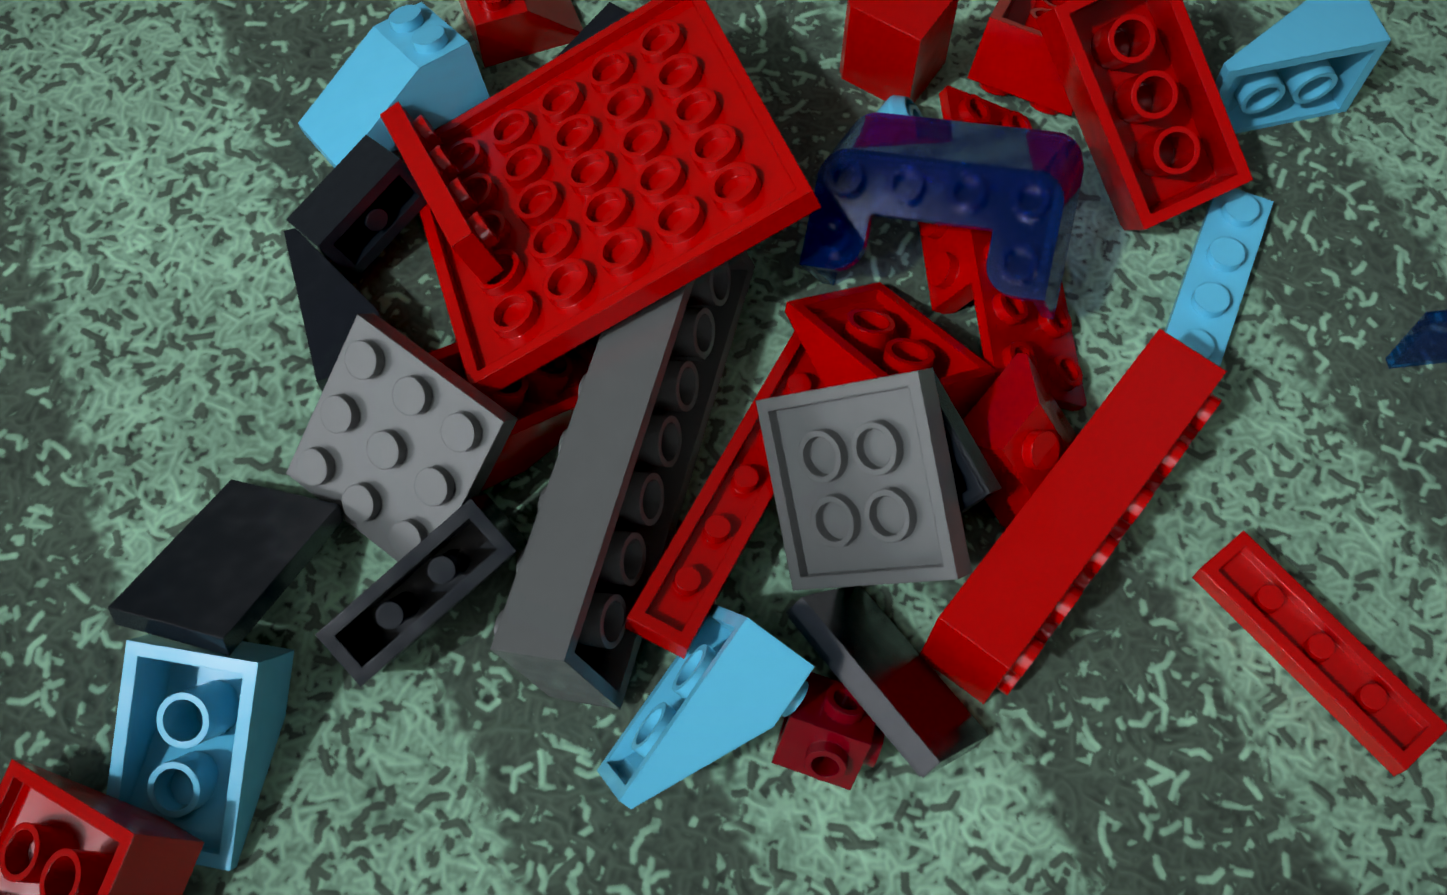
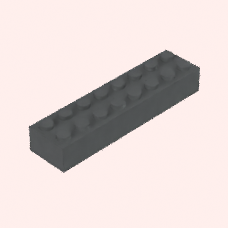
(619, 489)

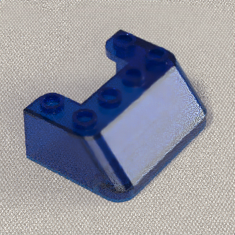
(954, 175)

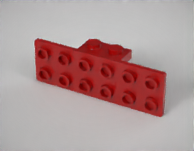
(958, 274)

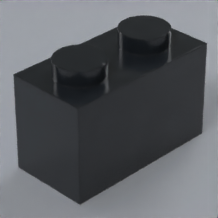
(359, 207)

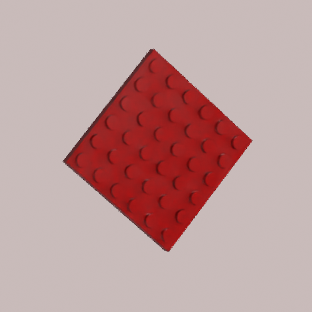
(610, 187)

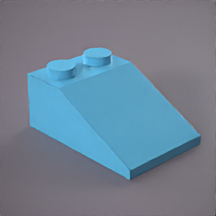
(402, 59)
(1303, 65)
(705, 706)
(199, 736)

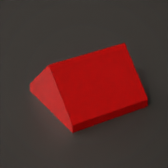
(895, 44)

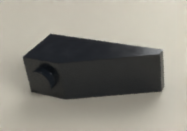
(326, 303)

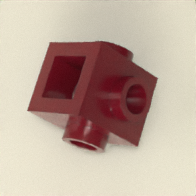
(828, 735)

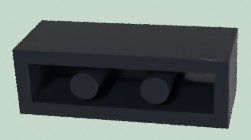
(422, 588)

